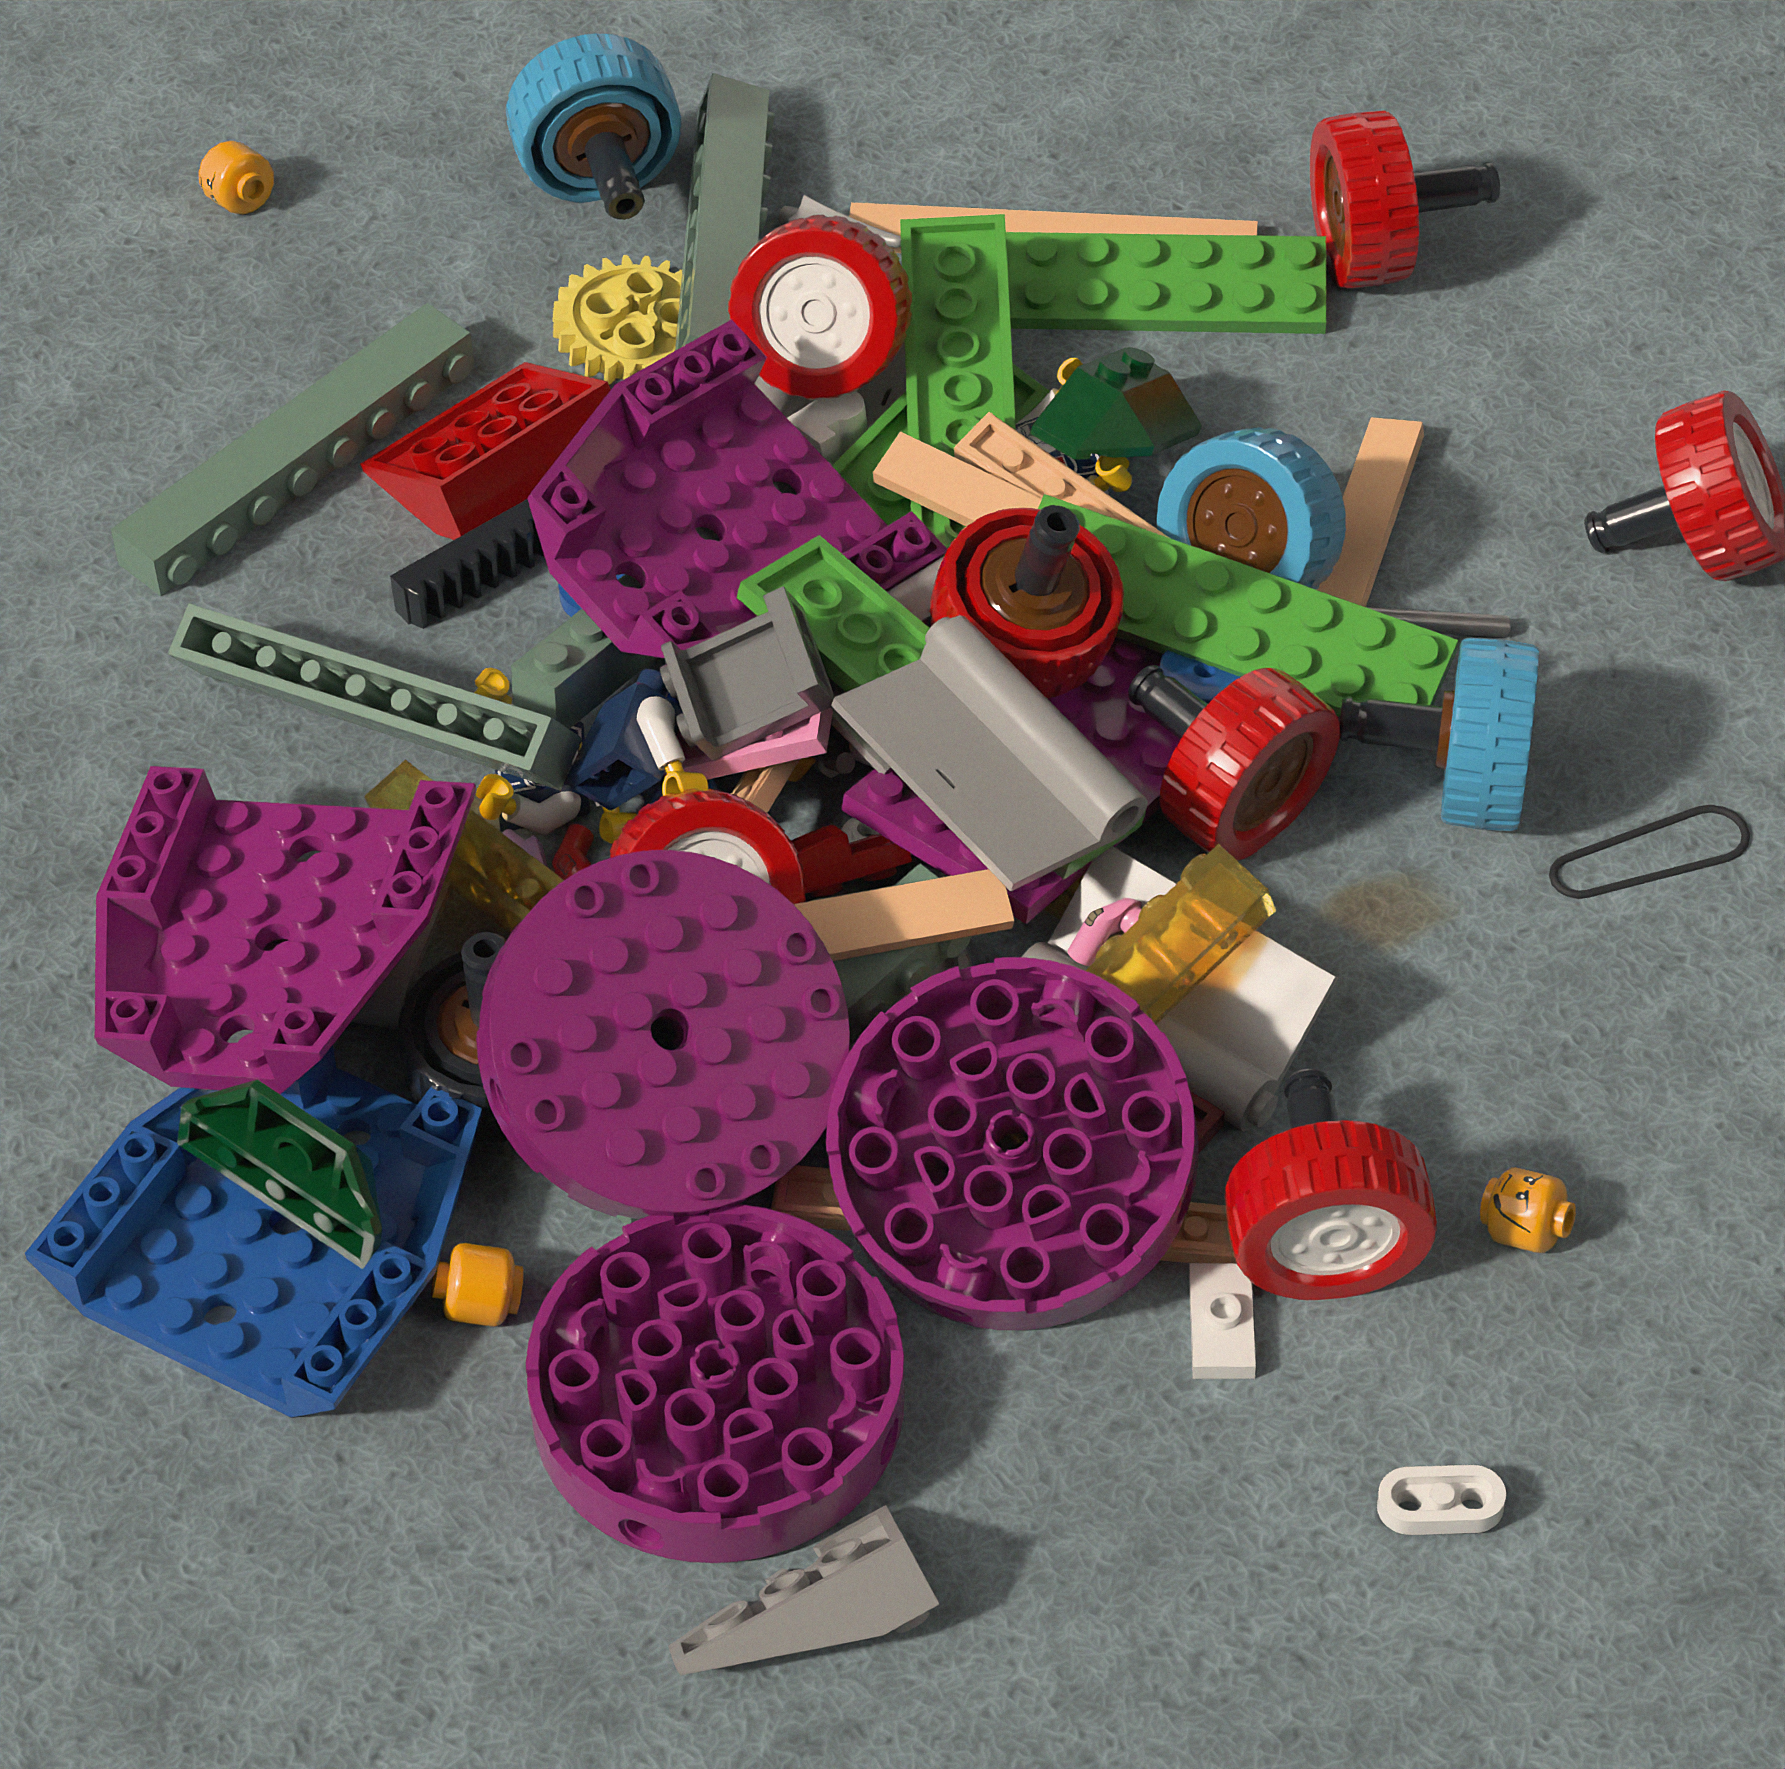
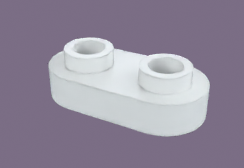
(1440, 1498)

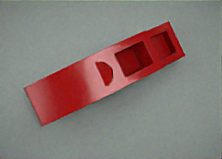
(832, 859)

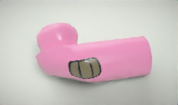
(1100, 926)

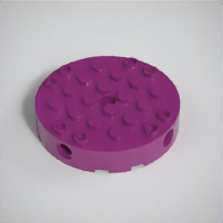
(715, 965)
(1028, 1229)
(716, 1384)

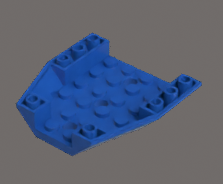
(168, 1238)

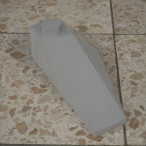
(852, 1593)

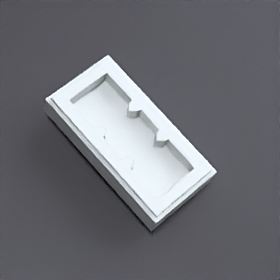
(1221, 1322)

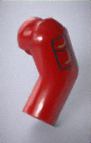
(573, 851)

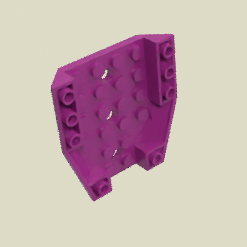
(690, 451)
(218, 880)

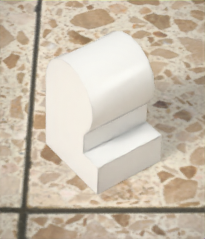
(832, 424)

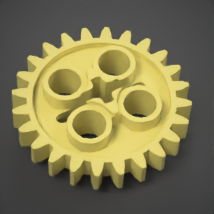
(618, 317)

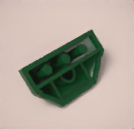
(1117, 409)
(288, 1164)

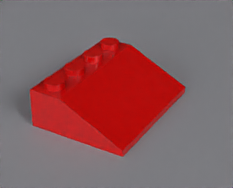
(486, 448)

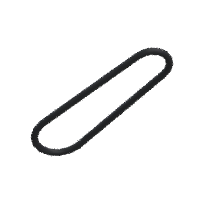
(1745, 835)

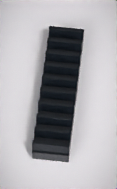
(465, 565)

